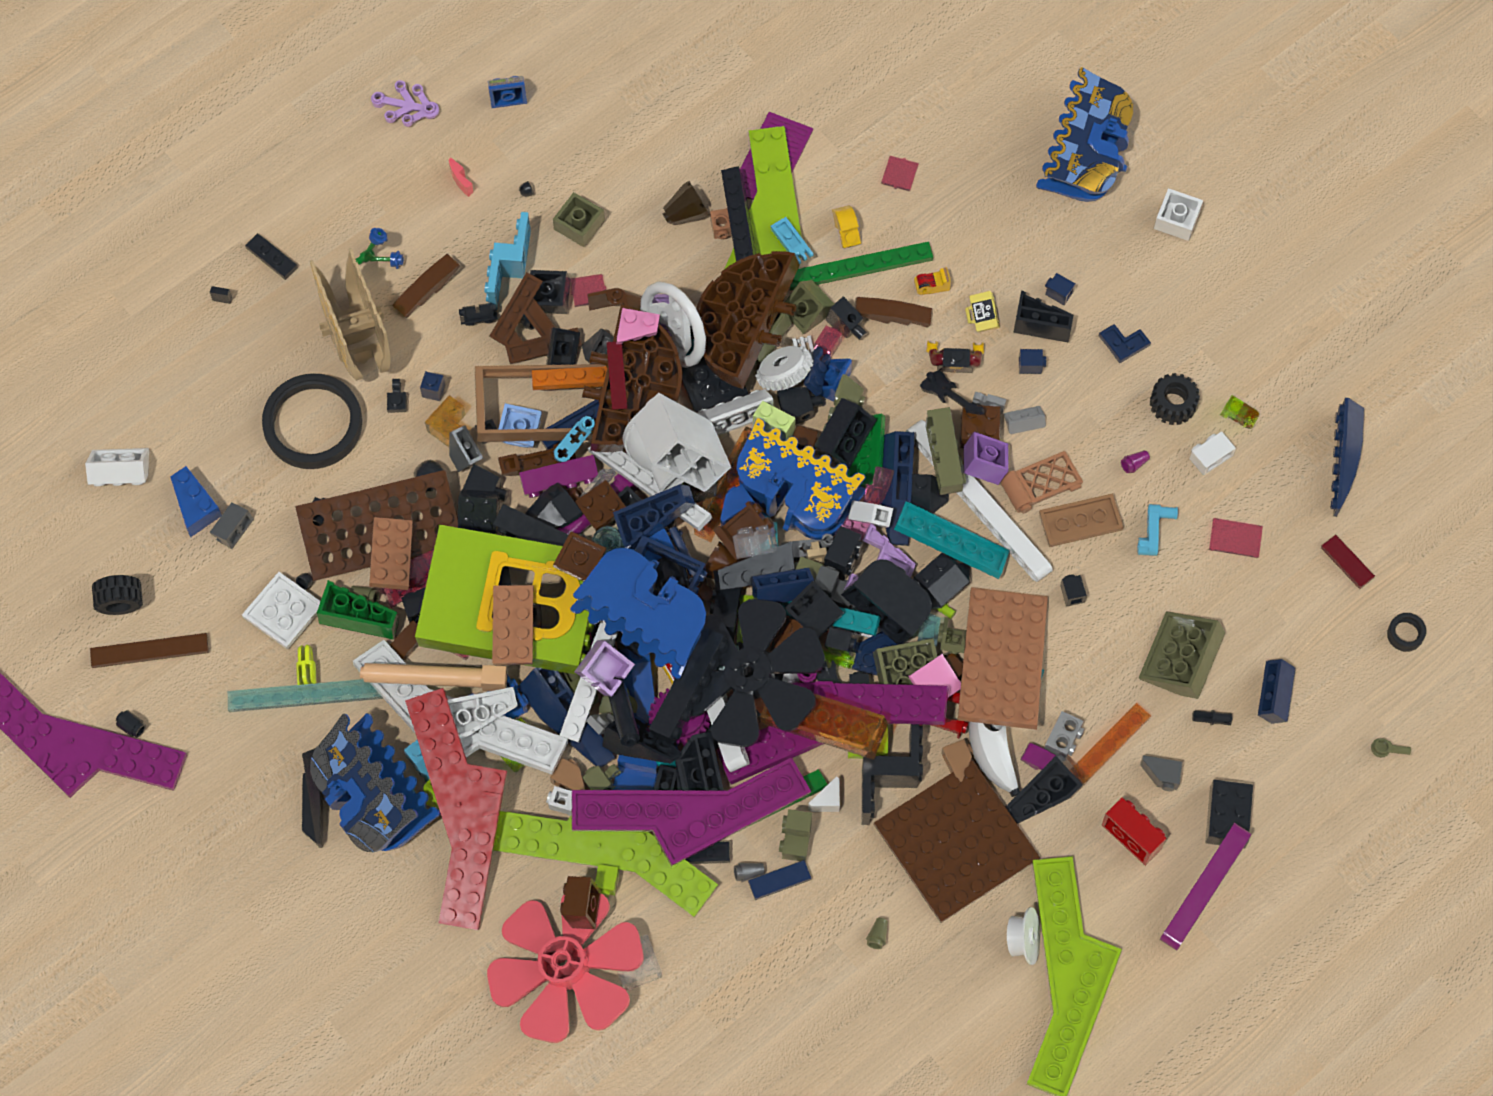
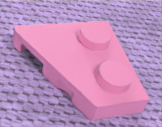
(636, 325)

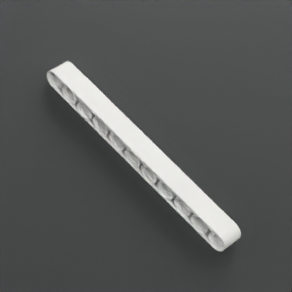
(992, 516)

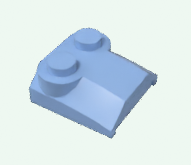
(520, 418)

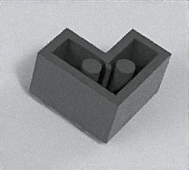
(829, 582)

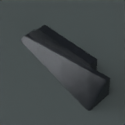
(311, 804)

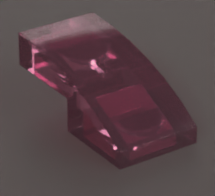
(881, 482)

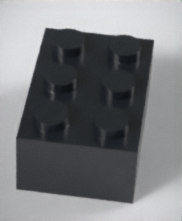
(845, 432)
(1227, 805)

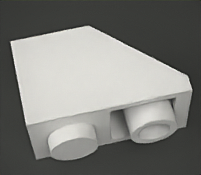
(870, 513)

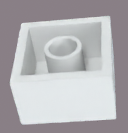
(1178, 214)

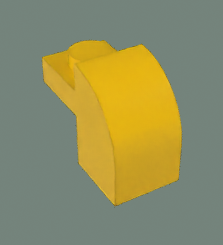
(847, 224)

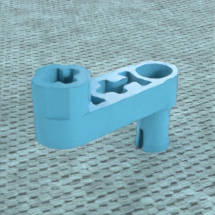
(567, 445)
(1149, 545)

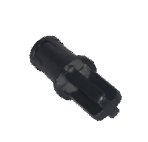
(1212, 717)

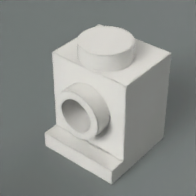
(557, 795)

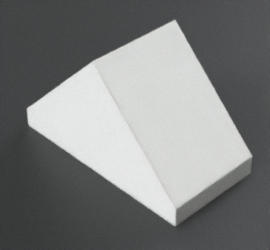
(828, 799)

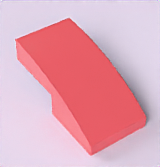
(459, 177)

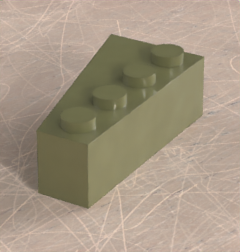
(944, 451)

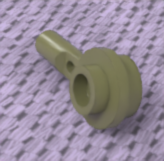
(1382, 747)

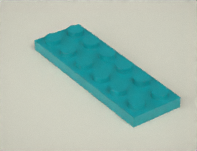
(952, 540)

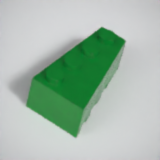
(355, 613)

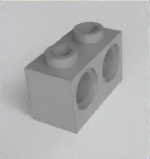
(1060, 734)

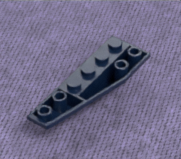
(1348, 450)
(898, 456)
(551, 700)

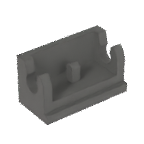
(232, 525)

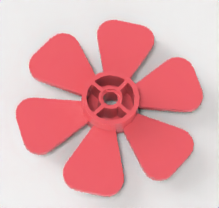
(549, 1013)

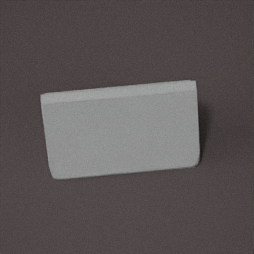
(1025, 420)

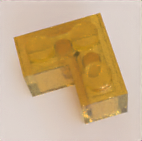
(445, 419)

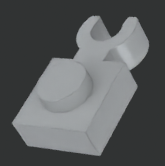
(990, 400)

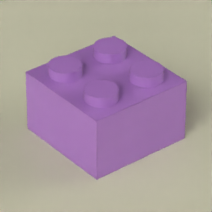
(986, 458)

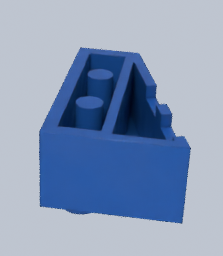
(195, 503)

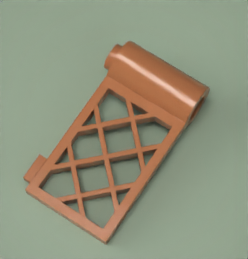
(1018, 488)

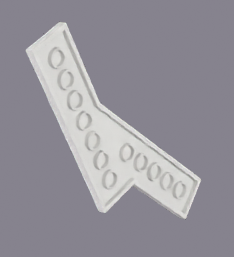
(501, 737)

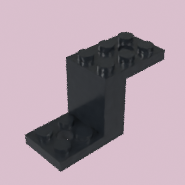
(891, 772)

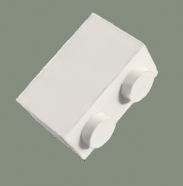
(1212, 452)

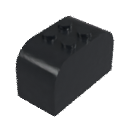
(893, 596)

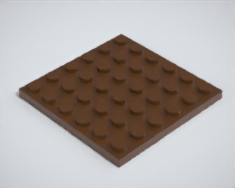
(956, 841)

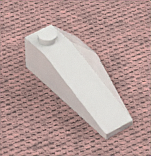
(480, 709)

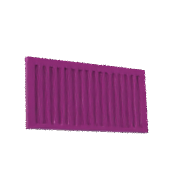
(797, 138)

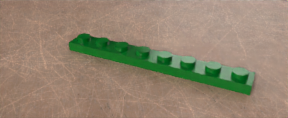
(864, 264)

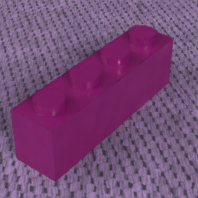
(565, 473)

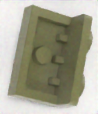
(951, 639)

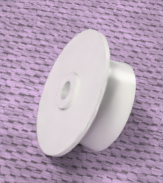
(1024, 936)

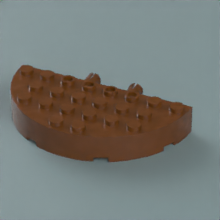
(741, 310)
(649, 369)

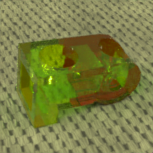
(1240, 412)

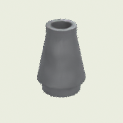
(747, 871)

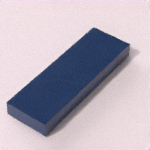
(779, 880)

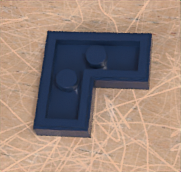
(1122, 346)

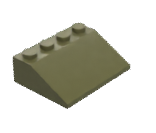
(1182, 654)

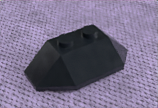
(943, 579)
(698, 765)

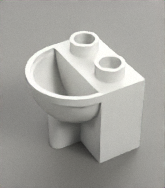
(675, 445)

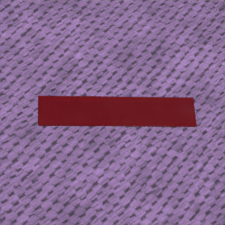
(616, 375)

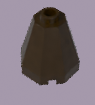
(684, 206)

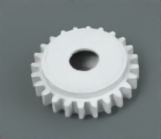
(784, 368)

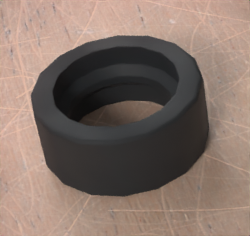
(1412, 619)

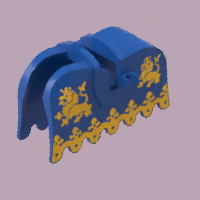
(811, 489)

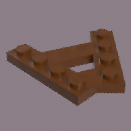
(524, 303)

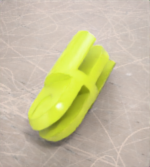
(305, 666)

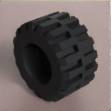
(1174, 412)
(117, 595)

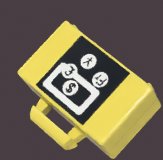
(983, 312)

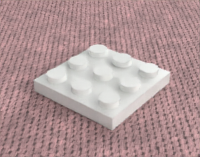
(282, 610)

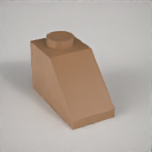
(957, 757)
(567, 775)

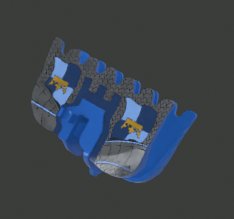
(368, 787)

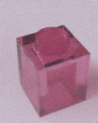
(829, 340)

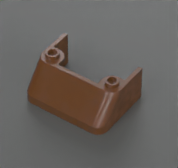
(613, 297)

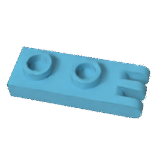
(791, 239)

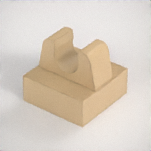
(816, 553)

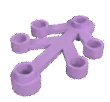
(407, 105)

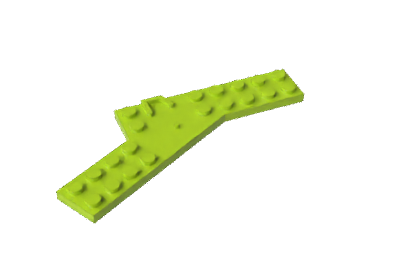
(622, 849)

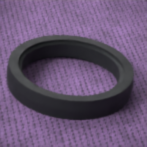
(306, 382)

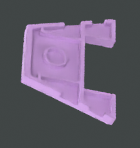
(887, 552)

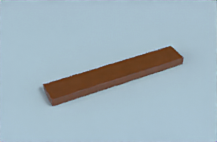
(149, 650)

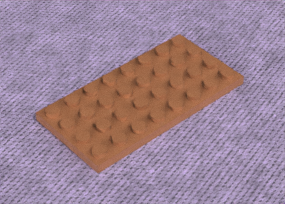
(1003, 658)

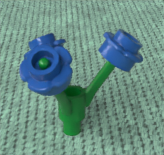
(378, 237)

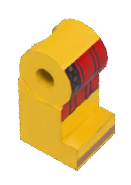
(932, 282)

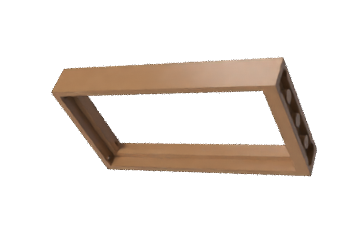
(517, 371)

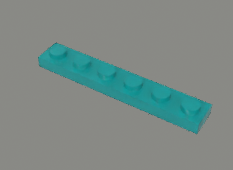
(853, 621)

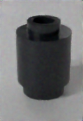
(130, 723)

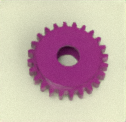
(694, 726)

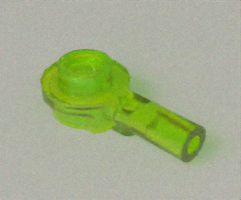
(842, 661)

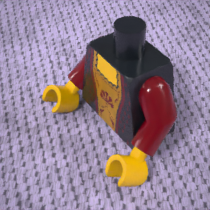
(955, 359)

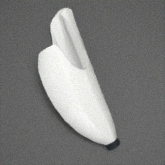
(993, 755)

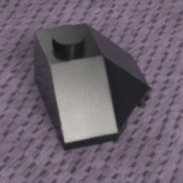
(926, 493)

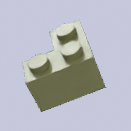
(797, 834)

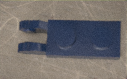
(815, 377)

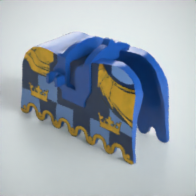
(1091, 138)

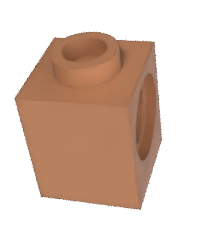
(720, 217)

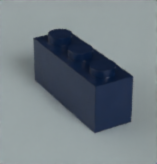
(781, 586)
(1276, 691)

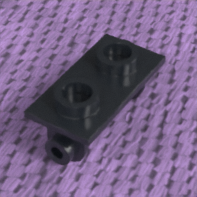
(485, 314)

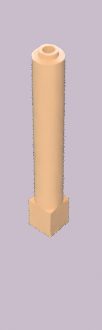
(488, 677)

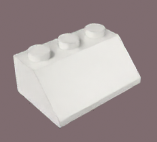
(117, 466)

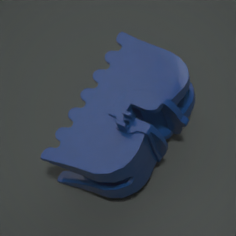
(623, 598)

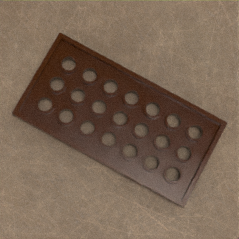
(363, 499)

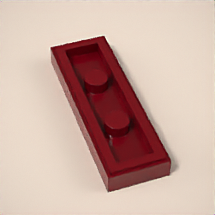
(1347, 561)

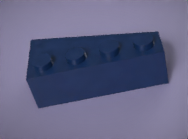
(652, 514)

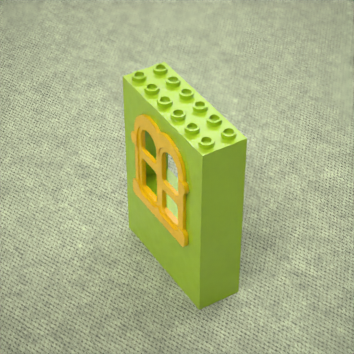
(460, 598)

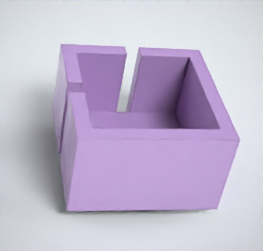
(602, 666)

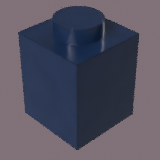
(1059, 288)
(1031, 361)
(432, 386)

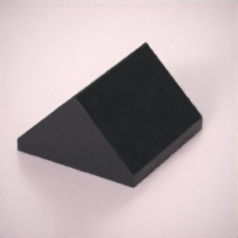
(562, 347)

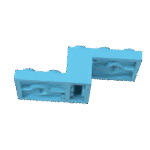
(508, 259)

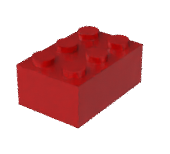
(1134, 830)

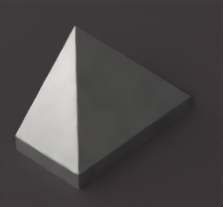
(596, 343)

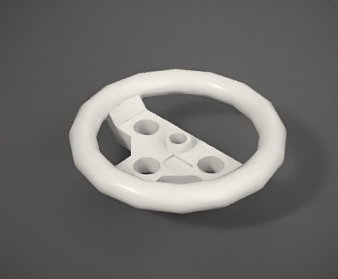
(678, 318)

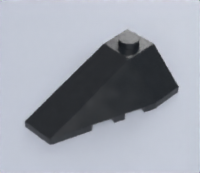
(554, 508)

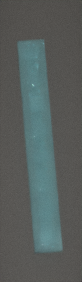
(301, 695)

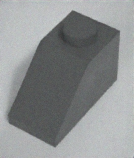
(463, 449)
(1163, 772)

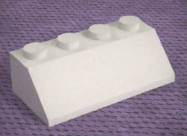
(737, 412)

